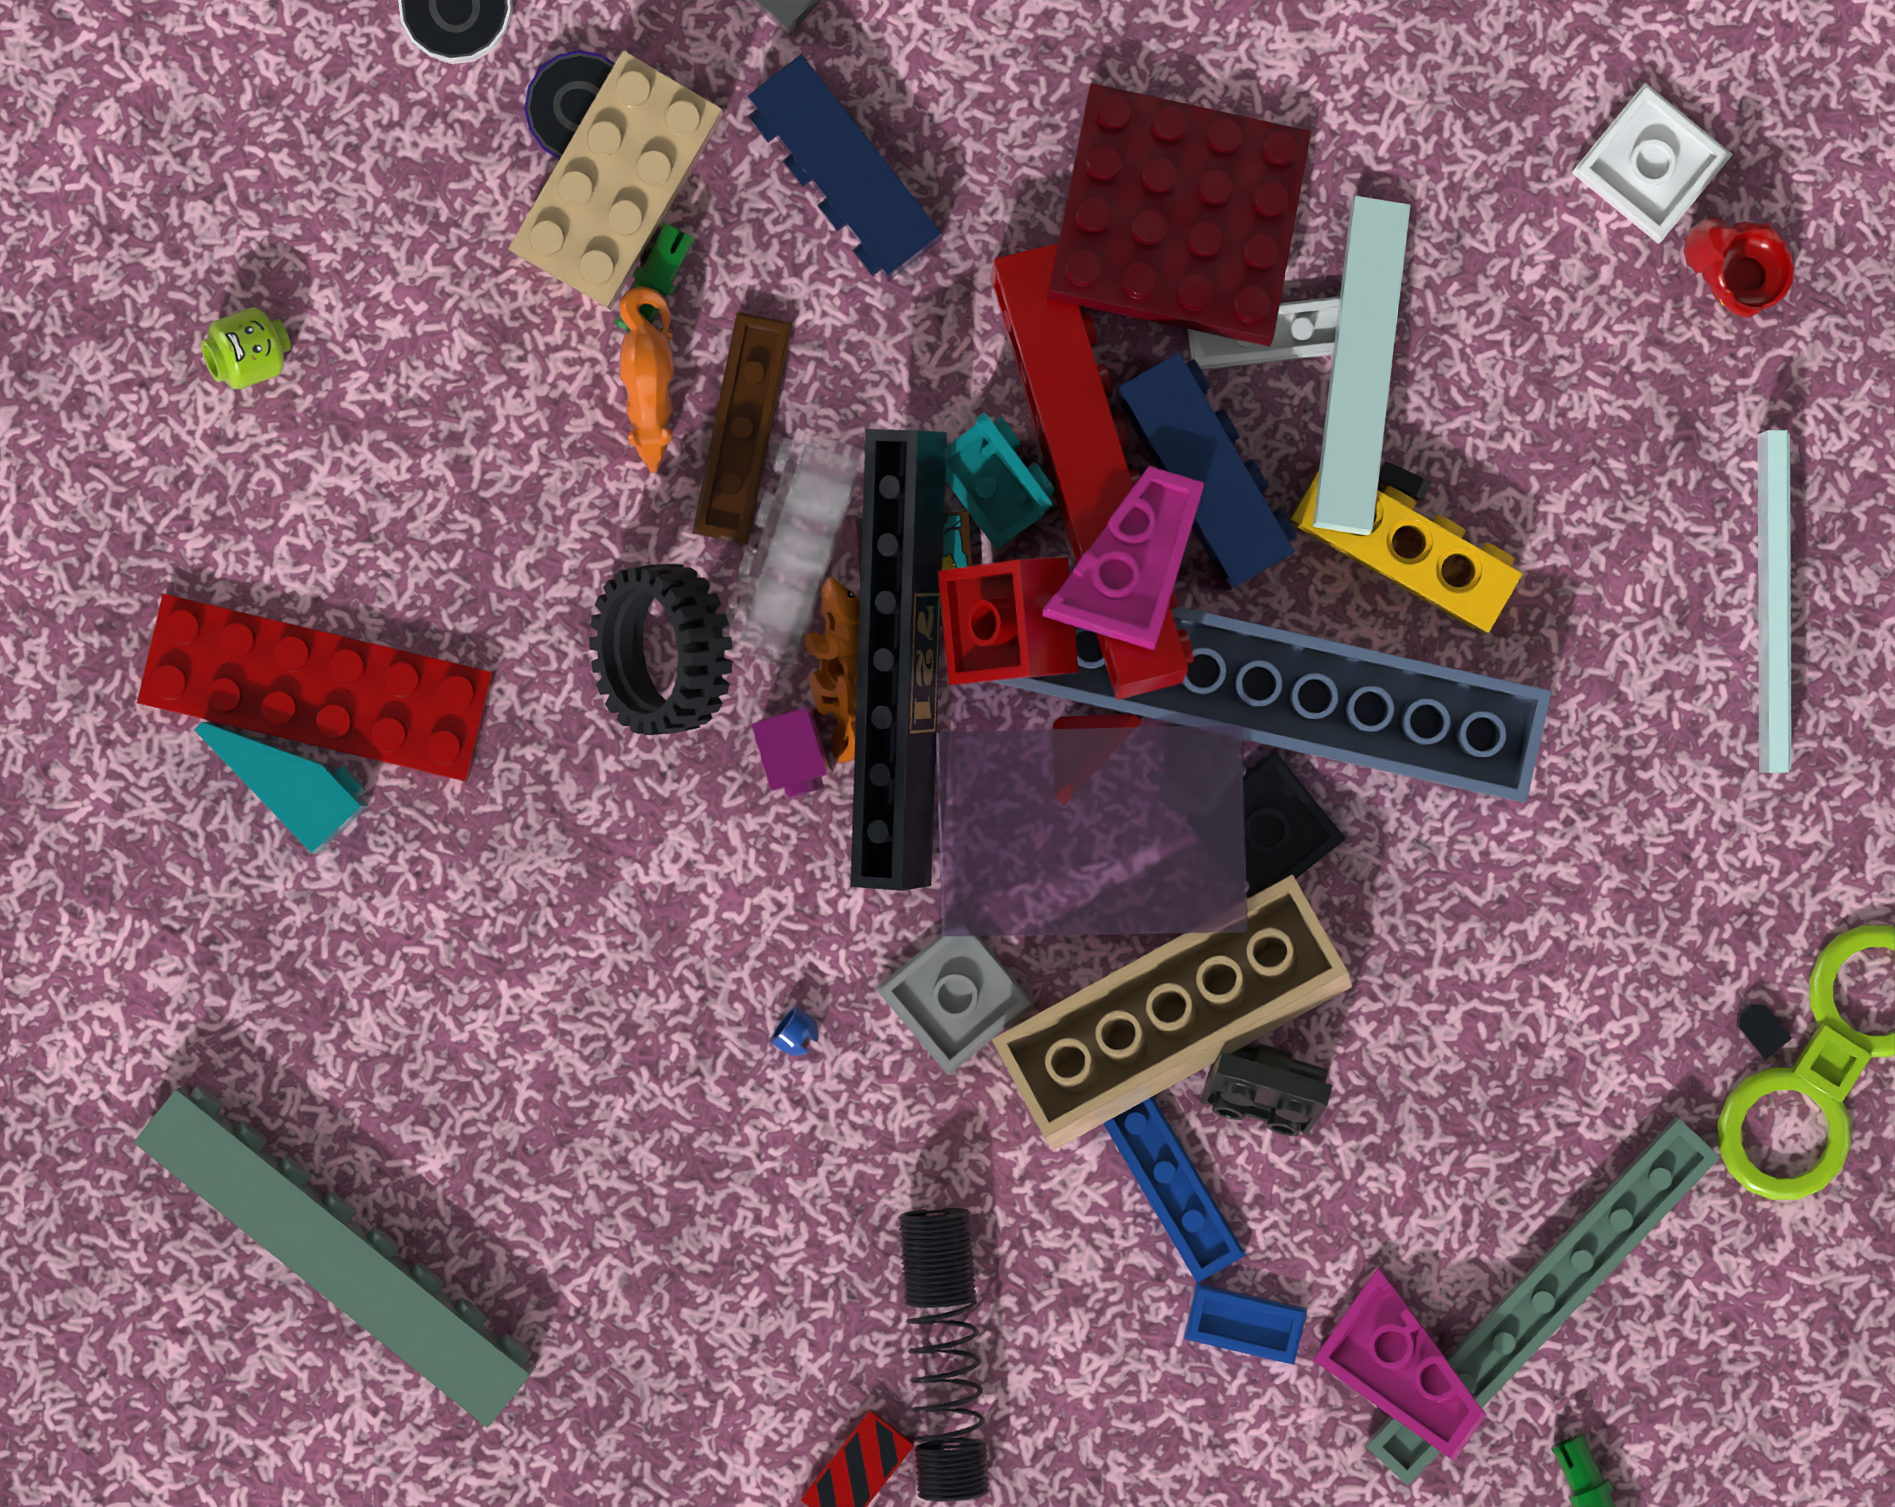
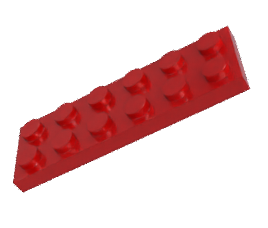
(315, 687)

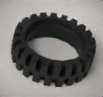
(698, 643)

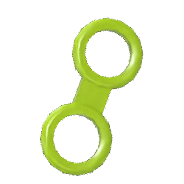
(1822, 1071)

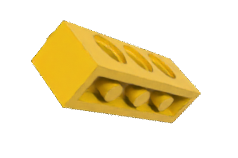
(1473, 604)

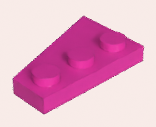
(1133, 564)
(1400, 1369)

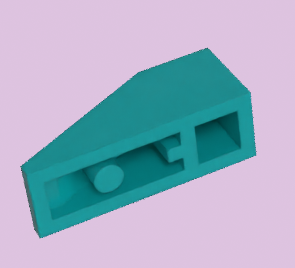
(298, 789)

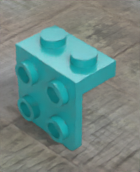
(994, 481)

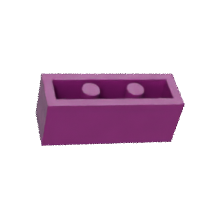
(792, 752)

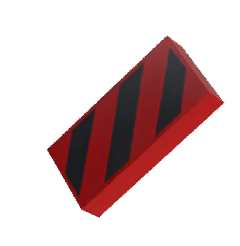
(859, 1465)

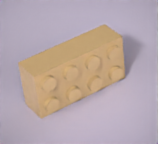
(616, 180)

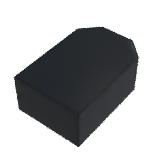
(1403, 480)
(1762, 1029)

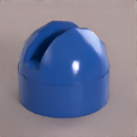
(793, 1031)

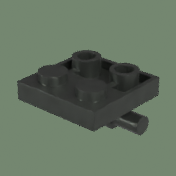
(1269, 1088)

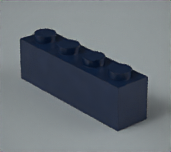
(844, 168)

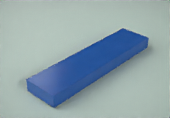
(1174, 1189)

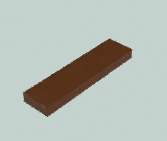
(742, 428)

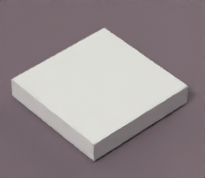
(1652, 163)

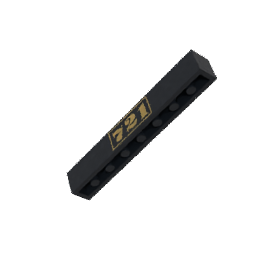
(898, 659)

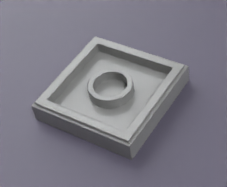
(955, 998)

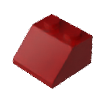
(997, 621)

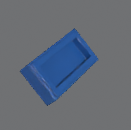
(1245, 1323)

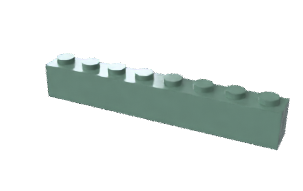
(335, 1253)

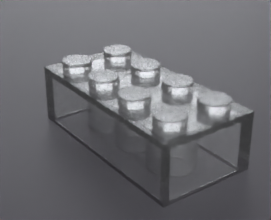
(795, 548)

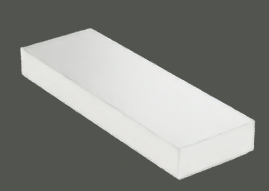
(1301, 332)

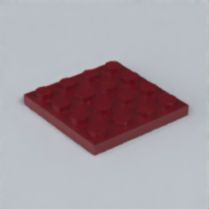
(1179, 215)

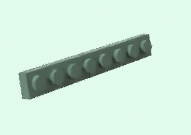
(1561, 1281)

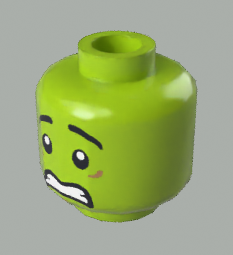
(245, 348)

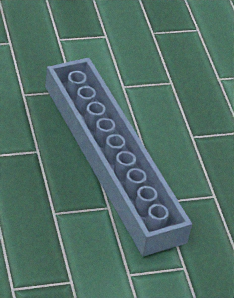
(1333, 703)

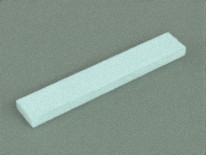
(1361, 366)
(1774, 601)

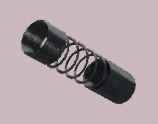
(941, 1275)

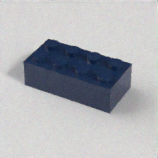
(1196, 443)

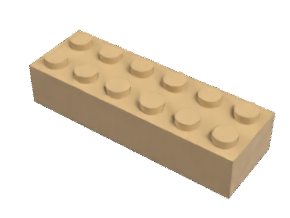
(1171, 1014)

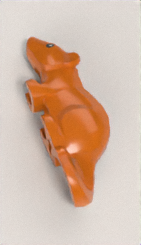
(647, 371)
(836, 680)

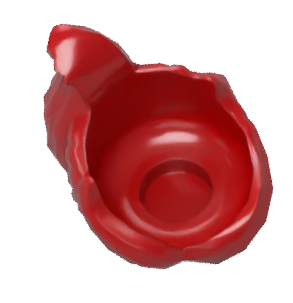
(1741, 263)

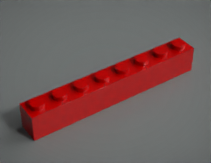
(1079, 442)

